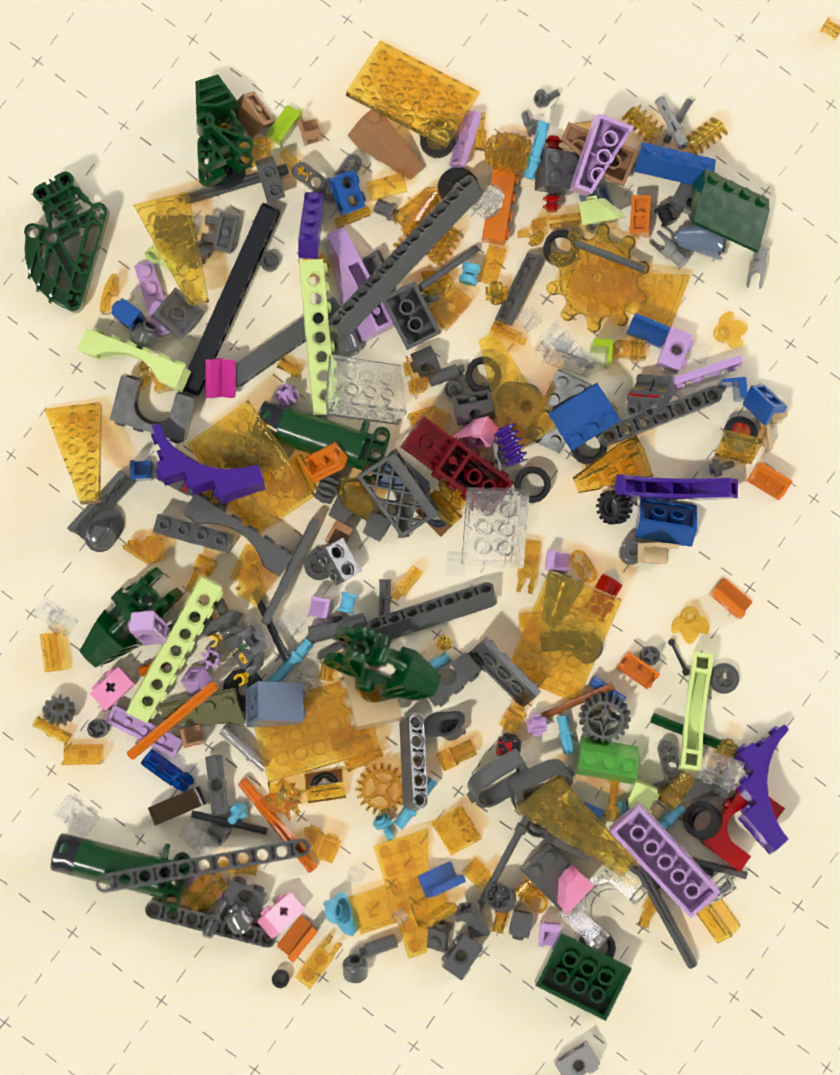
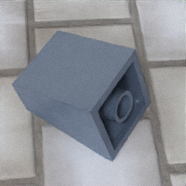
(274, 704)

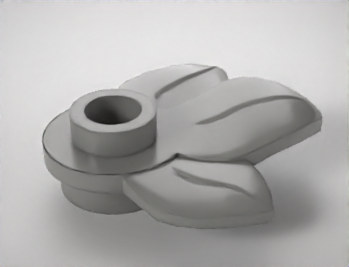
(498, 455)

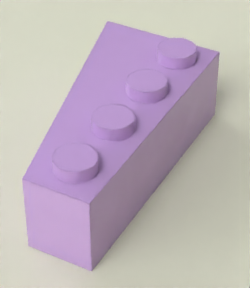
(599, 150)

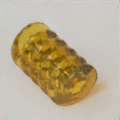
(643, 123)
(705, 134)
(442, 247)

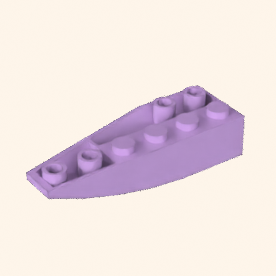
(350, 276)

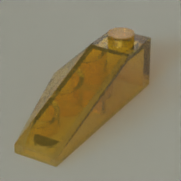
(624, 458)

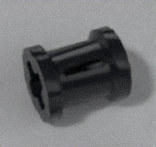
(665, 215)

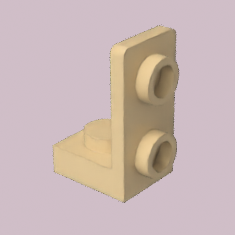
(767, 438)

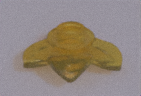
(257, 152)
(439, 286)
(732, 328)
(449, 500)
(690, 627)

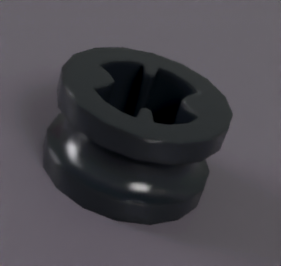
(275, 976)

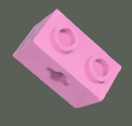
(107, 698)
(275, 923)

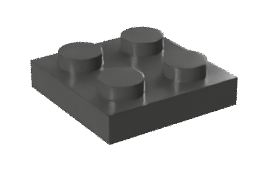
(177, 314)

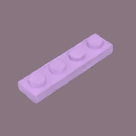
(151, 292)
(713, 370)
(168, 743)

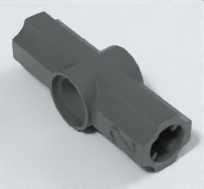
(326, 630)
(218, 798)

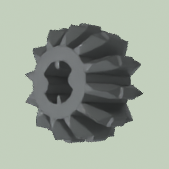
(327, 488)
(52, 709)

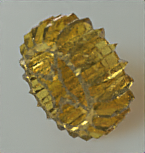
(508, 152)
(367, 799)

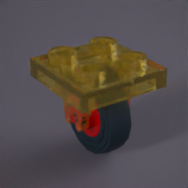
(739, 441)

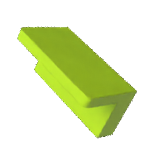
(284, 125)
(603, 346)

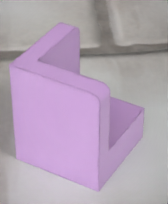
(557, 561)
(319, 607)
(195, 680)
(548, 933)

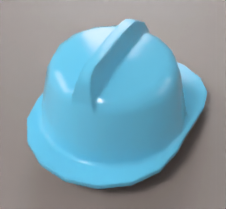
(339, 912)

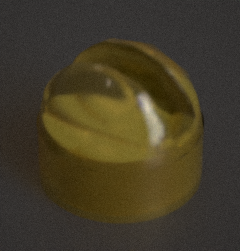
(444, 642)

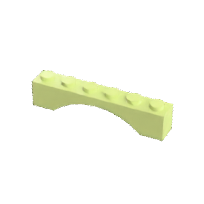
(99, 346)
(695, 709)

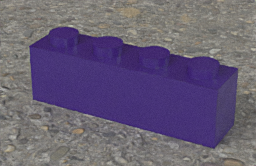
(311, 225)

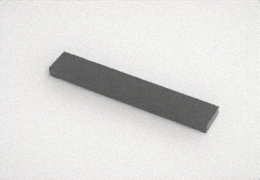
(289, 571)

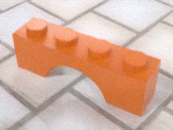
(495, 228)

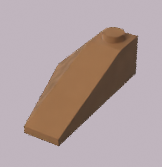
(379, 139)
(618, 170)

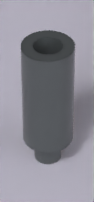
(446, 374)
(379, 945)

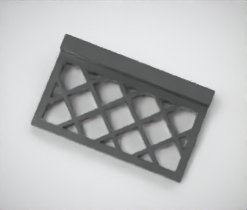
(414, 488)
(109, 497)

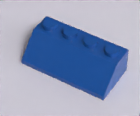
(671, 163)

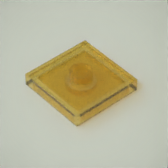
(372, 909)

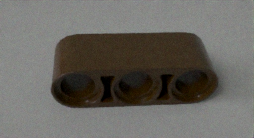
(176, 805)

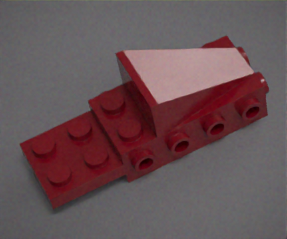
(451, 459)

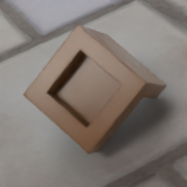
(309, 131)
(339, 531)
(192, 736)

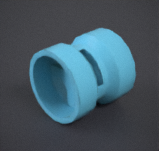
(469, 274)

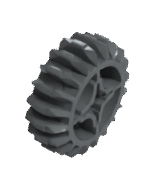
(622, 719)

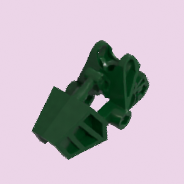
(220, 146)
(106, 638)
(413, 674)

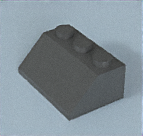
(411, 316)

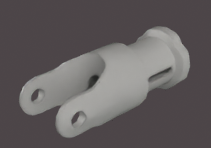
(670, 251)
(758, 265)

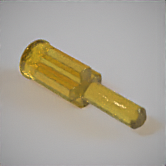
(480, 140)

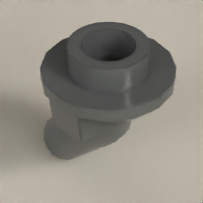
(543, 99)
(531, 125)
(716, 467)

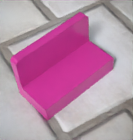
(220, 378)

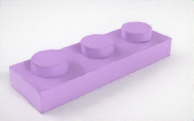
(465, 140)

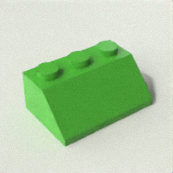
(607, 760)

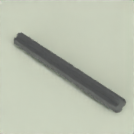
(248, 180)
(666, 917)

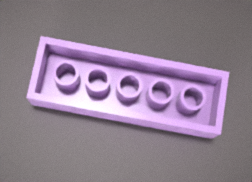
(664, 859)

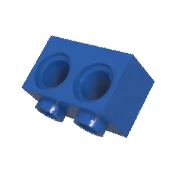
(342, 194)
(127, 314)

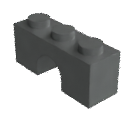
(375, 525)
(465, 671)

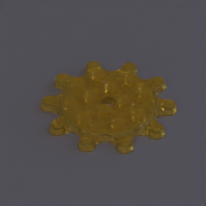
(576, 258)

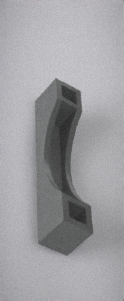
(271, 556)

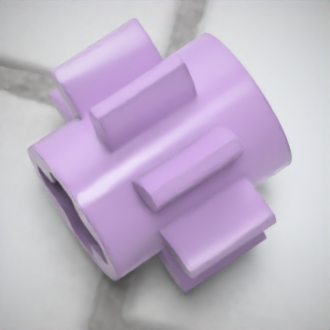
(287, 395)
(214, 654)
(536, 725)

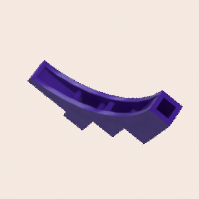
(225, 483)
(675, 488)
(753, 786)

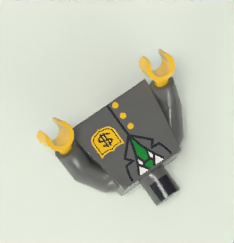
(245, 646)

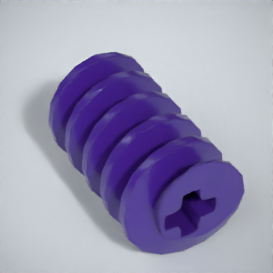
(510, 445)

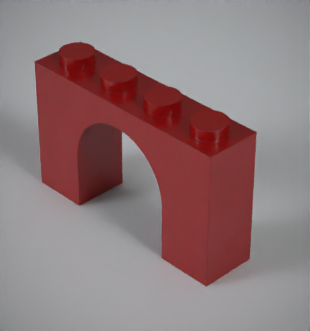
(721, 842)

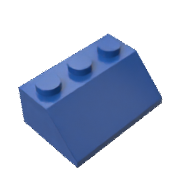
(584, 416)
(666, 521)

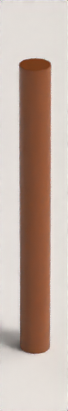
(577, 701)

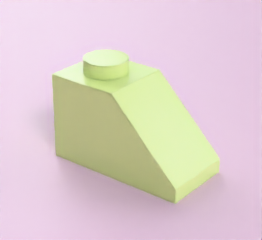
(598, 211)

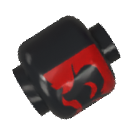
(507, 743)

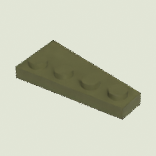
(219, 708)

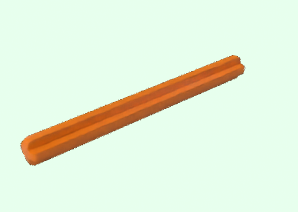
(172, 720)
(275, 822)

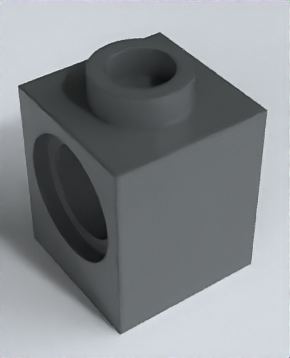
(425, 362)
(520, 924)

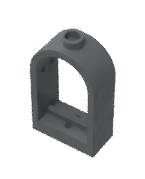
(490, 774)
(534, 776)

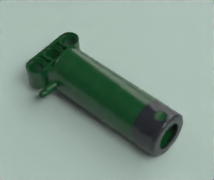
(312, 433)
(91, 859)

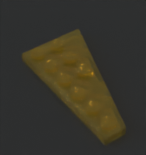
(79, 441)

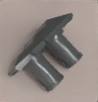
(226, 618)

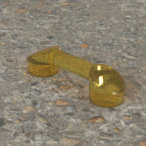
(612, 813)

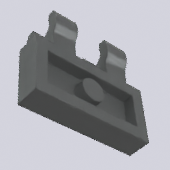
(225, 232)

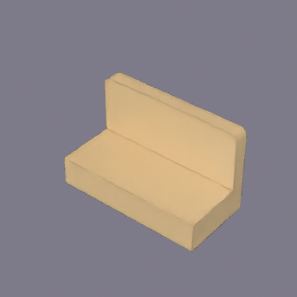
(654, 552)

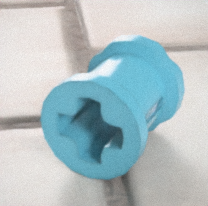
(347, 602)

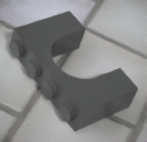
(127, 411)

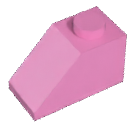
(478, 433)
(572, 888)

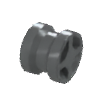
(652, 654)

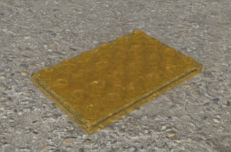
(412, 94)
(246, 441)
(564, 634)
(319, 740)

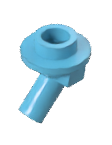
(237, 812)
(383, 822)

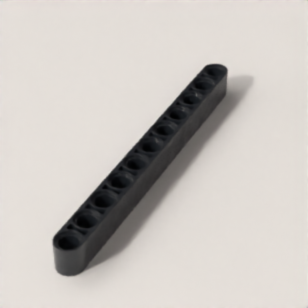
(231, 296)

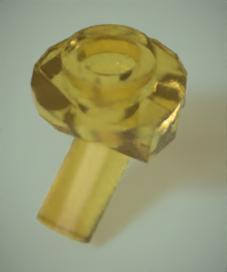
(535, 237)

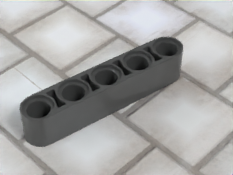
(417, 770)

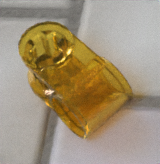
(633, 350)
(530, 895)

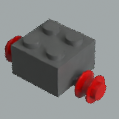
(555, 173)

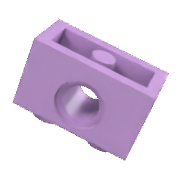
(669, 360)
(148, 628)

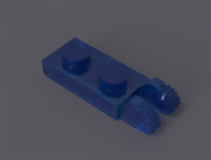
(167, 771)

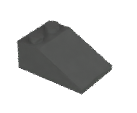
(544, 870)

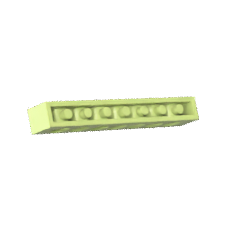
(319, 268)
(145, 711)

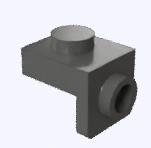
(438, 936)

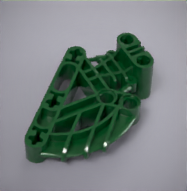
(63, 200)

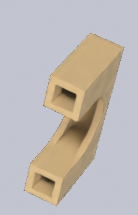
(365, 713)

